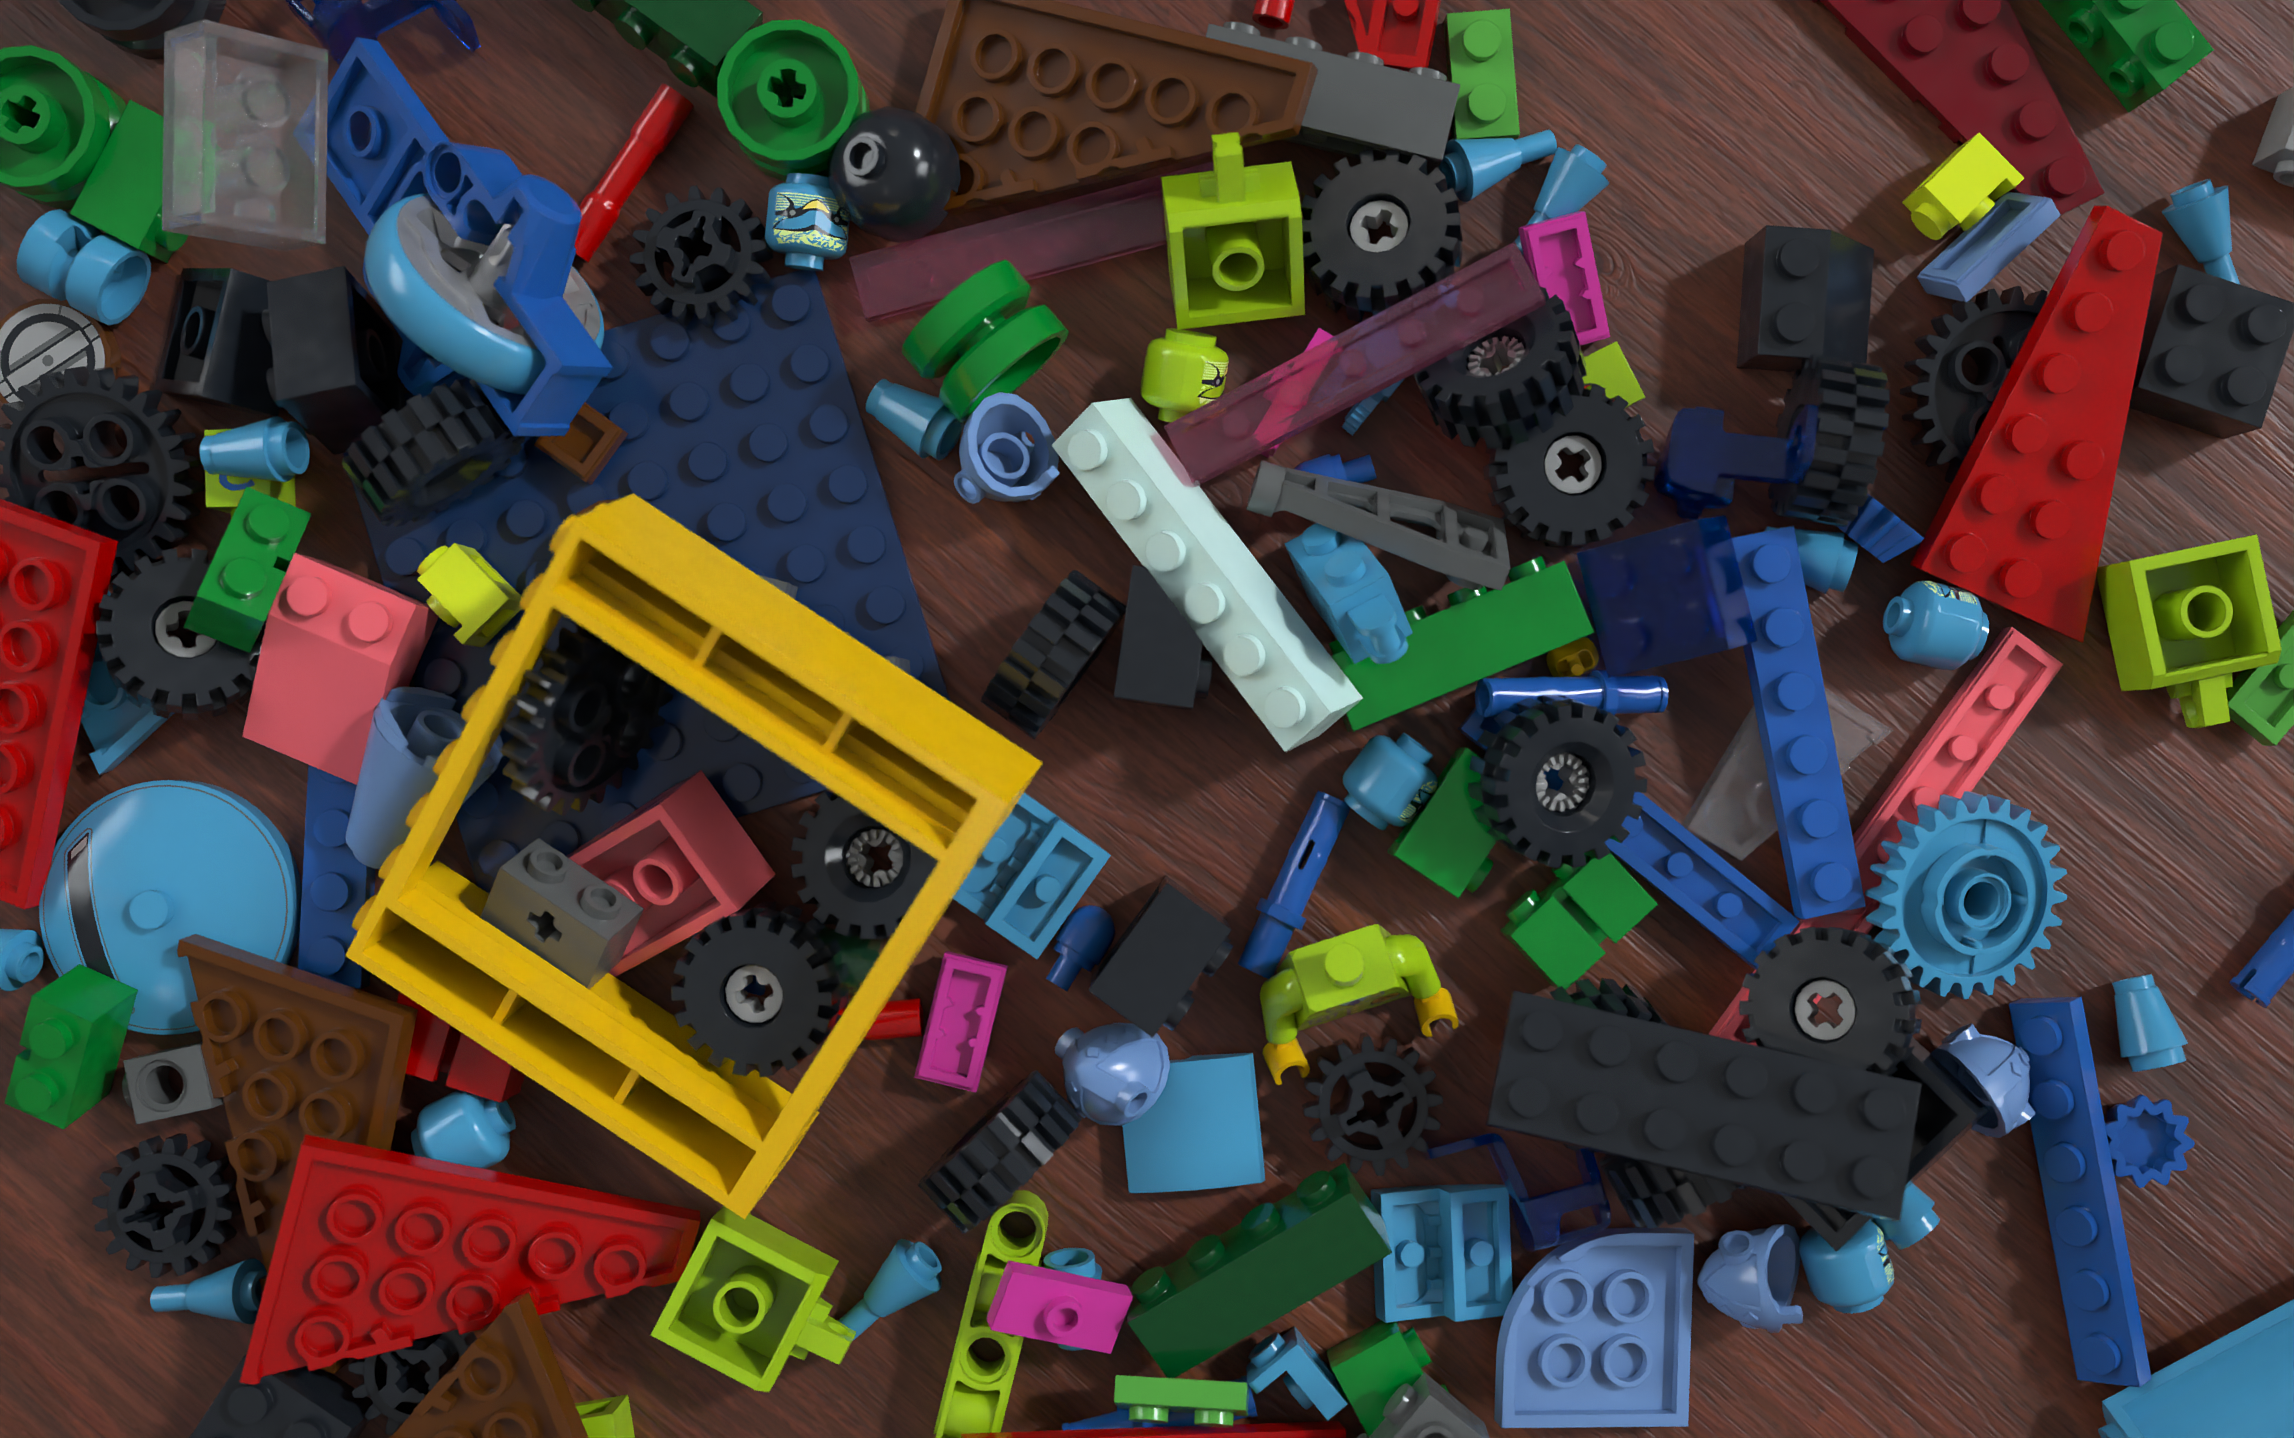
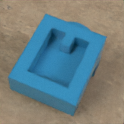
(1307, 1377)

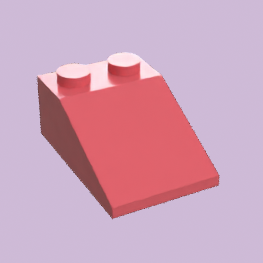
(328, 661)
(679, 862)

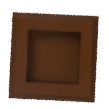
(586, 444)

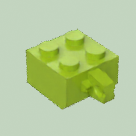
(1234, 240)
(2191, 623)
(752, 1302)

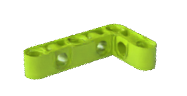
(975, 1388)

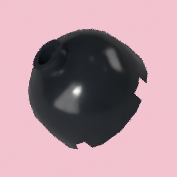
(894, 173)

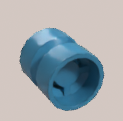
(83, 267)

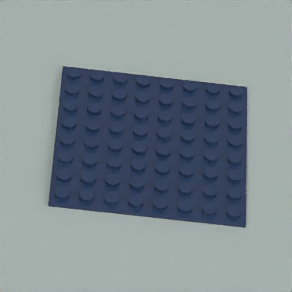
(749, 447)

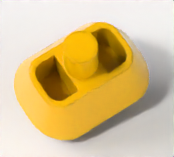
(1573, 658)

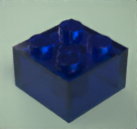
(1667, 596)

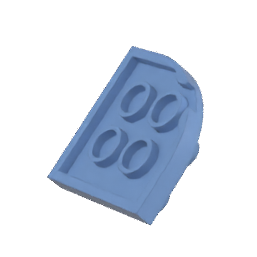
(1600, 1334)

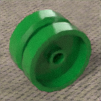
(784, 66)
(51, 124)
(984, 339)

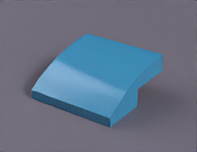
(1031, 876)
(1199, 1129)
(1445, 1253)

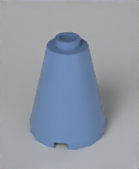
(398, 766)

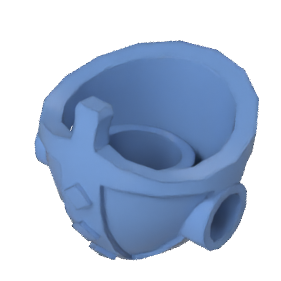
(998, 455)
(1112, 1068)
(1993, 1073)
(1755, 1277)

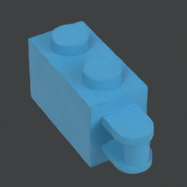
(1351, 594)

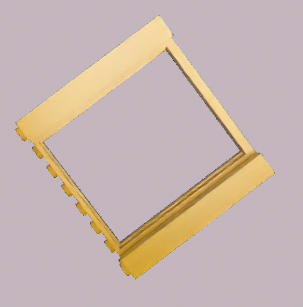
(788, 686)

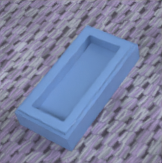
(1988, 246)

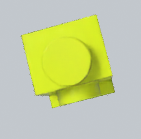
(1961, 188)
(468, 593)

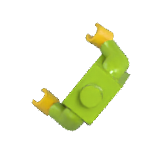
(1343, 979)

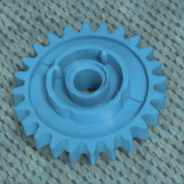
(2009, 876)

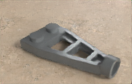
(1467, 543)

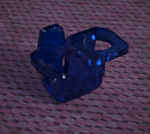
(339, 22)
(1704, 460)
(1540, 1215)

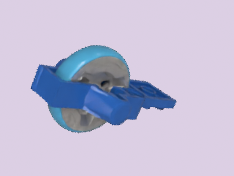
(464, 247)

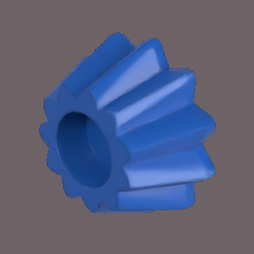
(1881, 531)
(2147, 1140)

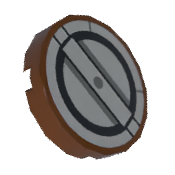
(48, 339)

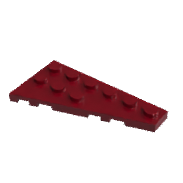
(1976, 76)

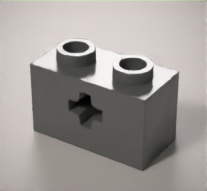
(561, 912)

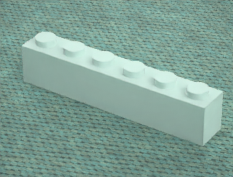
(1206, 572)

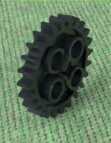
(1945, 399)
(85, 413)
(581, 722)

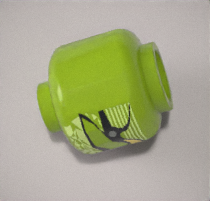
(1183, 372)

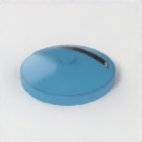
(159, 869)

